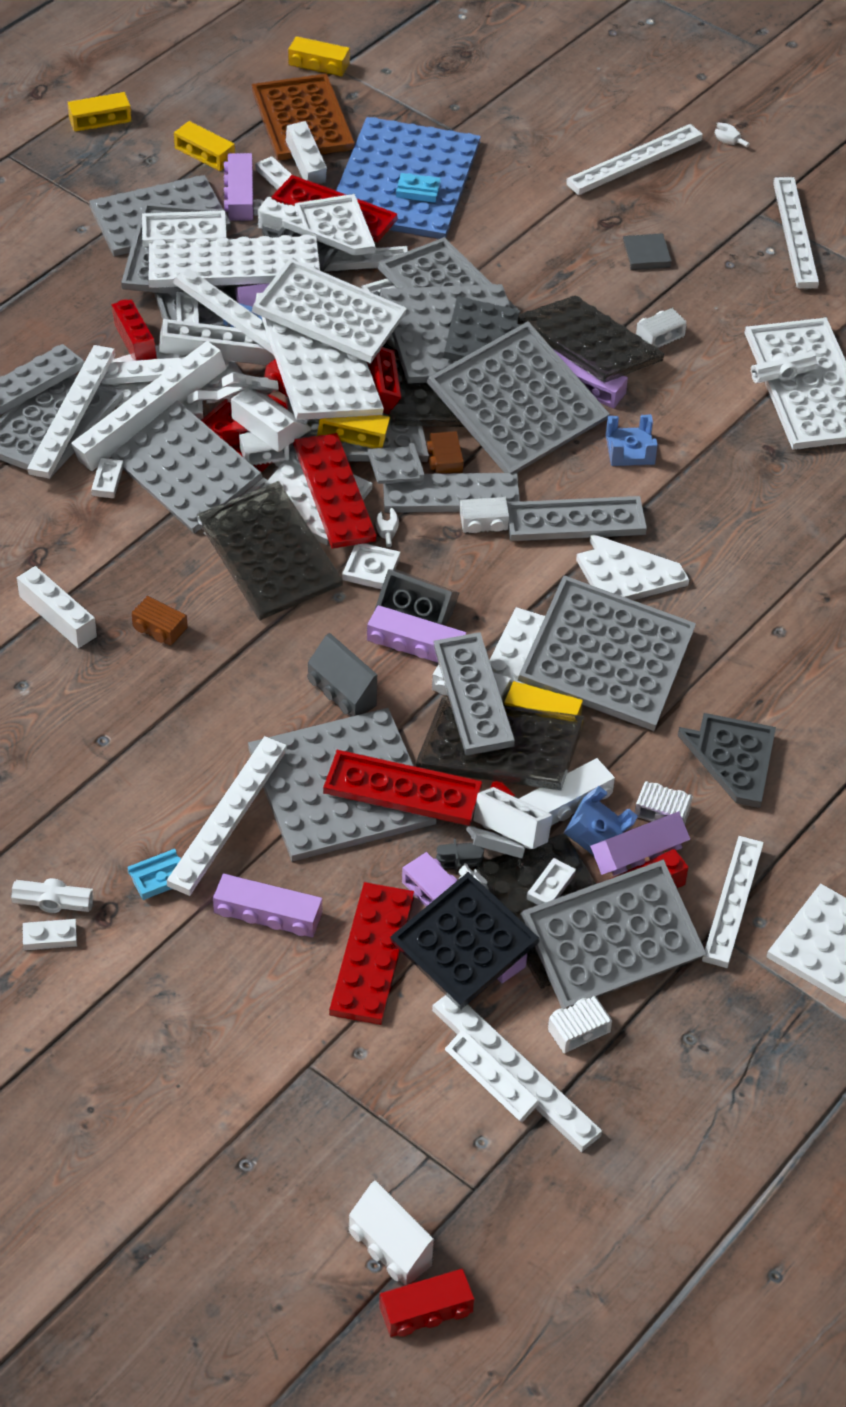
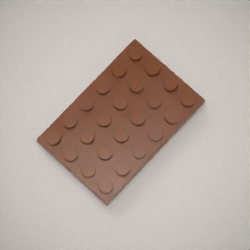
(302, 100)

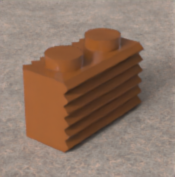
(445, 453)
(159, 620)

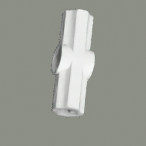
(784, 367)
(52, 895)

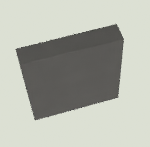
(647, 251)

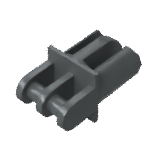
(456, 855)

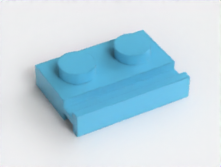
(418, 187)
(152, 874)

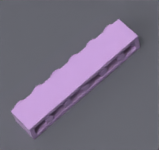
(430, 880)

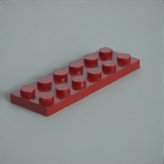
(300, 190)
(334, 490)
(402, 787)
(370, 954)

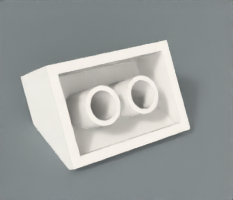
(267, 419)
(391, 1235)

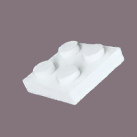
(370, 565)

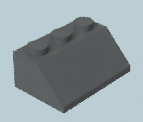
(417, 597)
(343, 677)

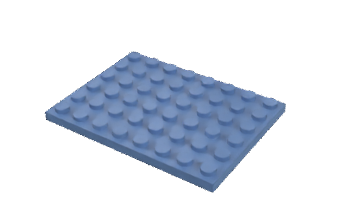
(396, 148)

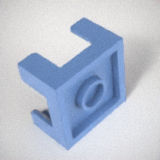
(631, 445)
(596, 822)

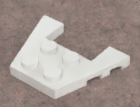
(233, 385)

